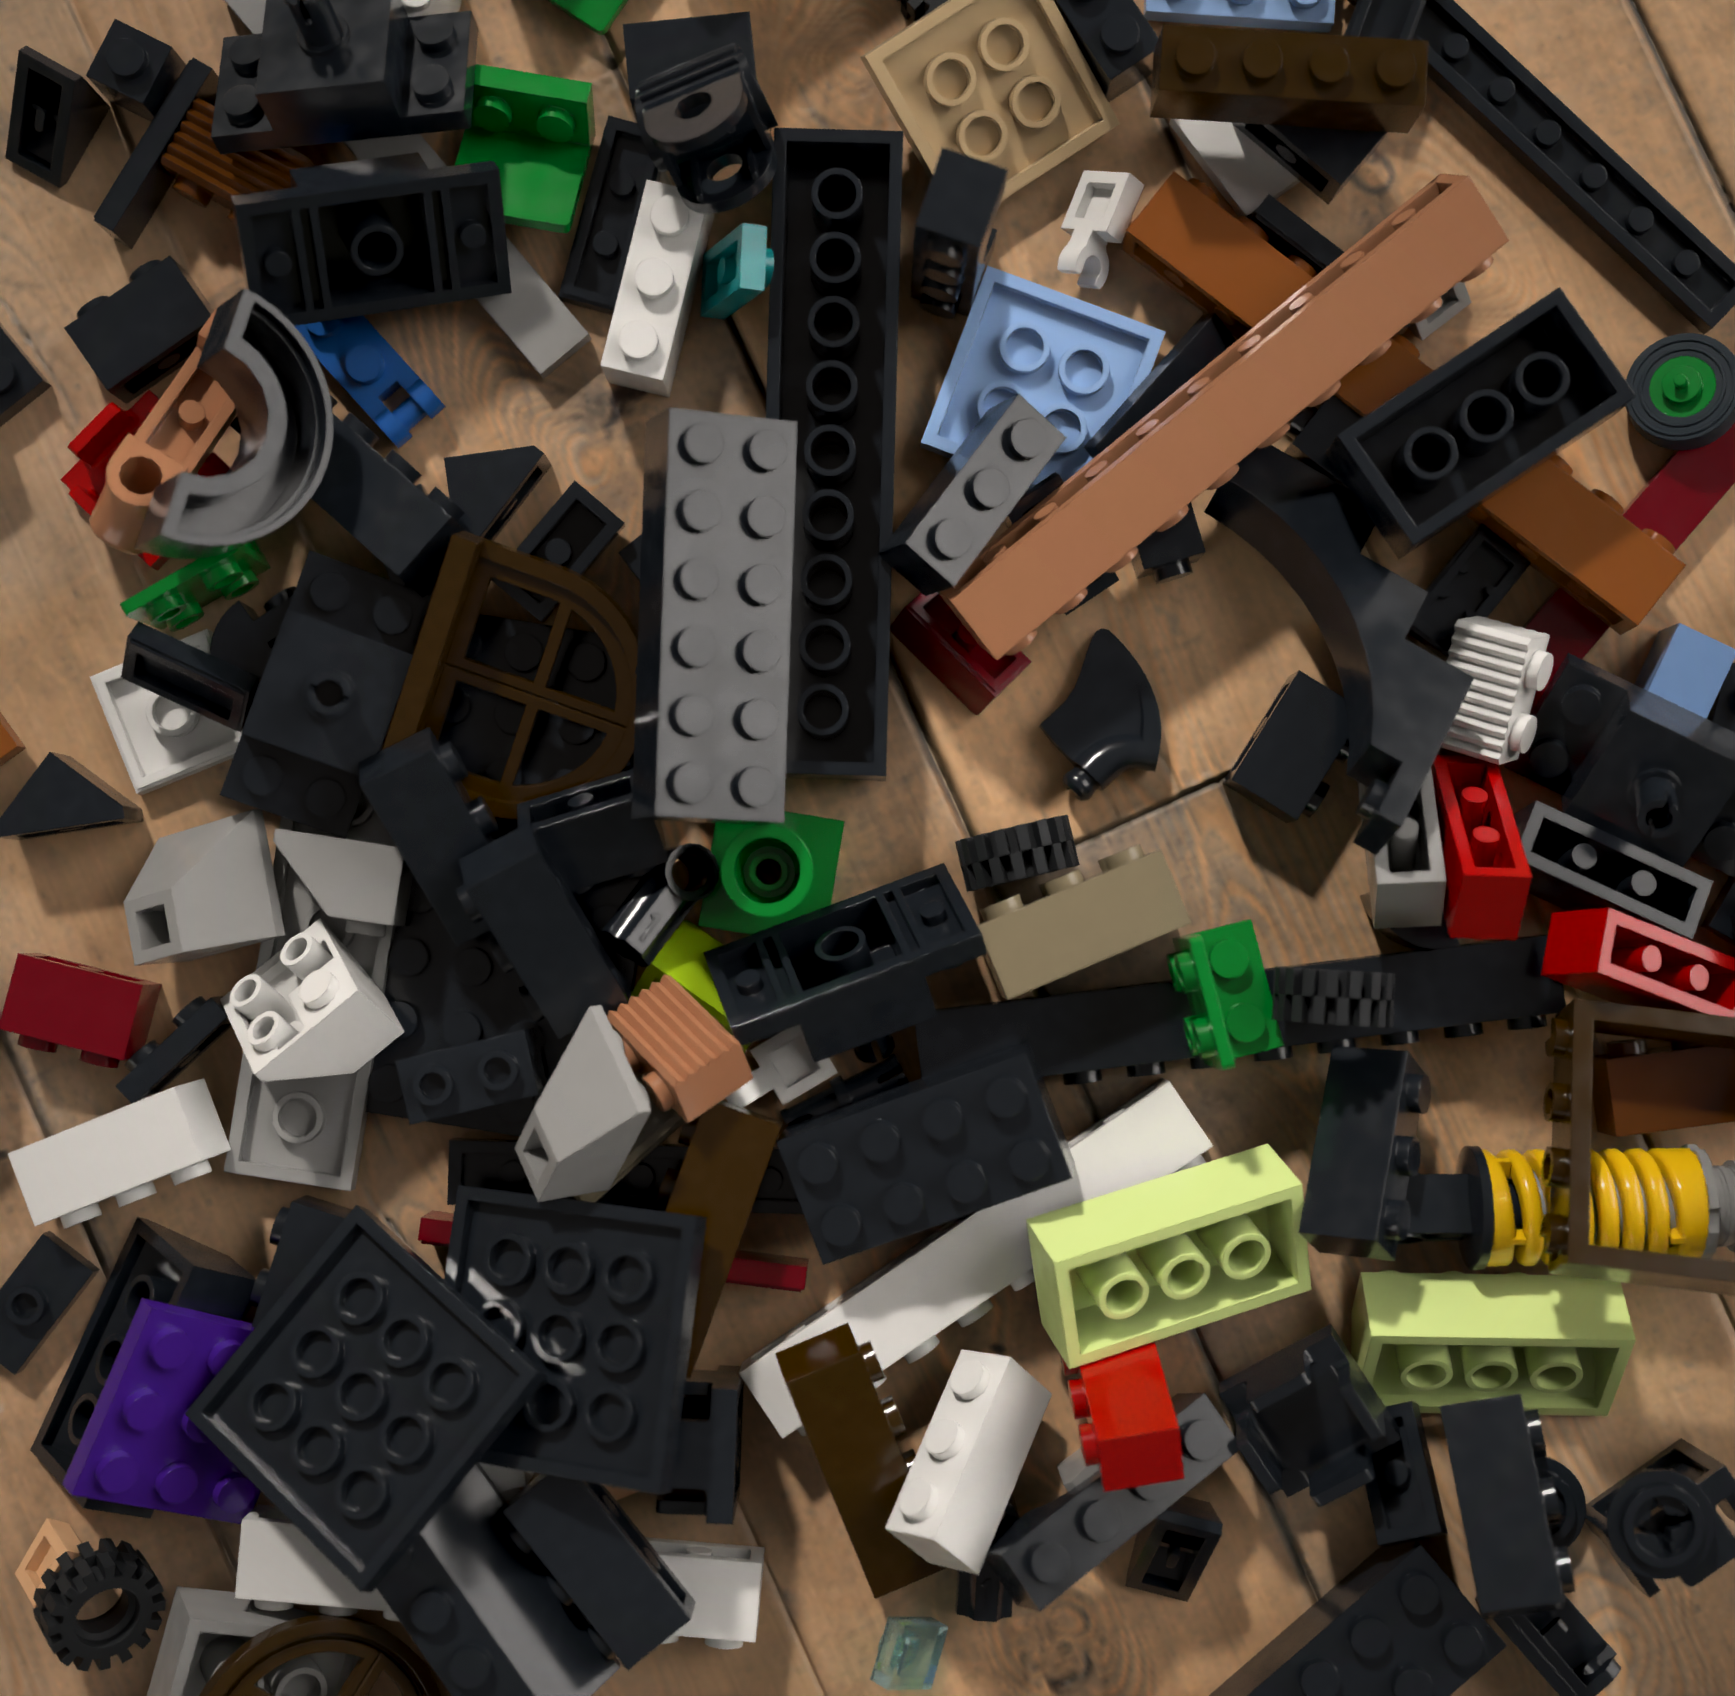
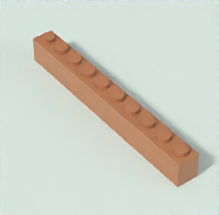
(1226, 413)

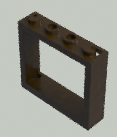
(1568, 1161)

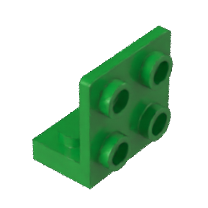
(538, 137)
(180, 596)
(1225, 993)

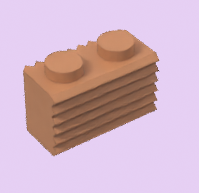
(679, 1049)

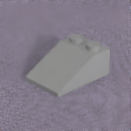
(212, 1625)

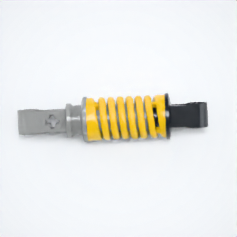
(1637, 1202)

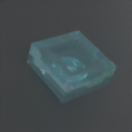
(909, 1653)

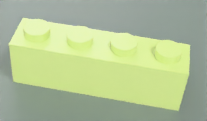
(1492, 1337)

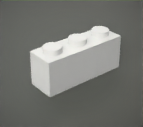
(656, 292)
(120, 1155)
(969, 1461)

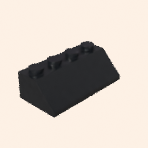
(154, 1267)
(487, 1607)

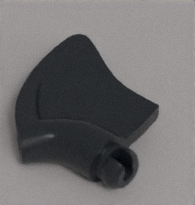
(1107, 719)

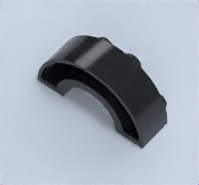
(282, 439)

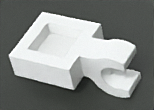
(1097, 216)
(783, 1067)

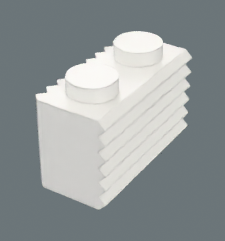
(1506, 672)

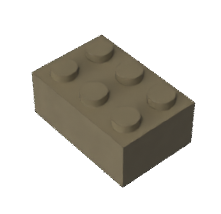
(1081, 920)

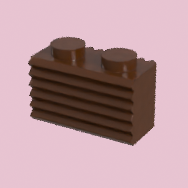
(207, 175)

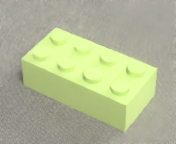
(1169, 1255)

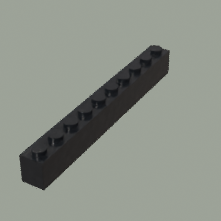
(1144, 1022)

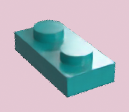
(735, 271)

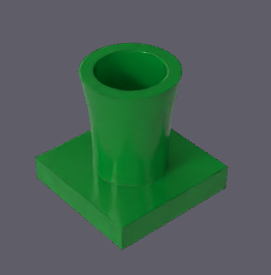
(808, 857)

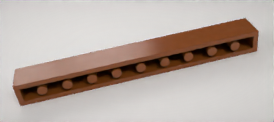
(1545, 516)

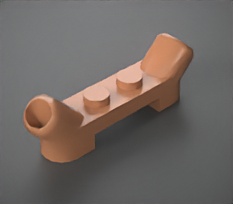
(171, 440)

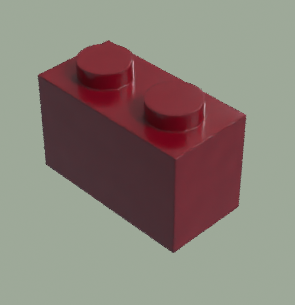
(78, 1008)

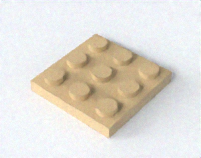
(992, 86)

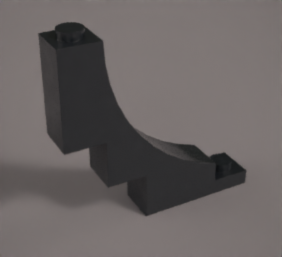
(1393, 690)

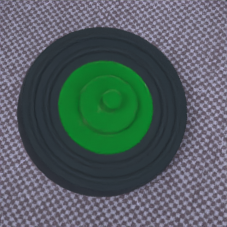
(1683, 391)

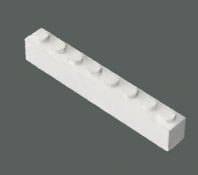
(977, 1256)
(286, 1568)

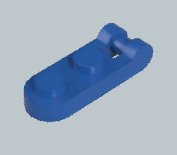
(372, 373)

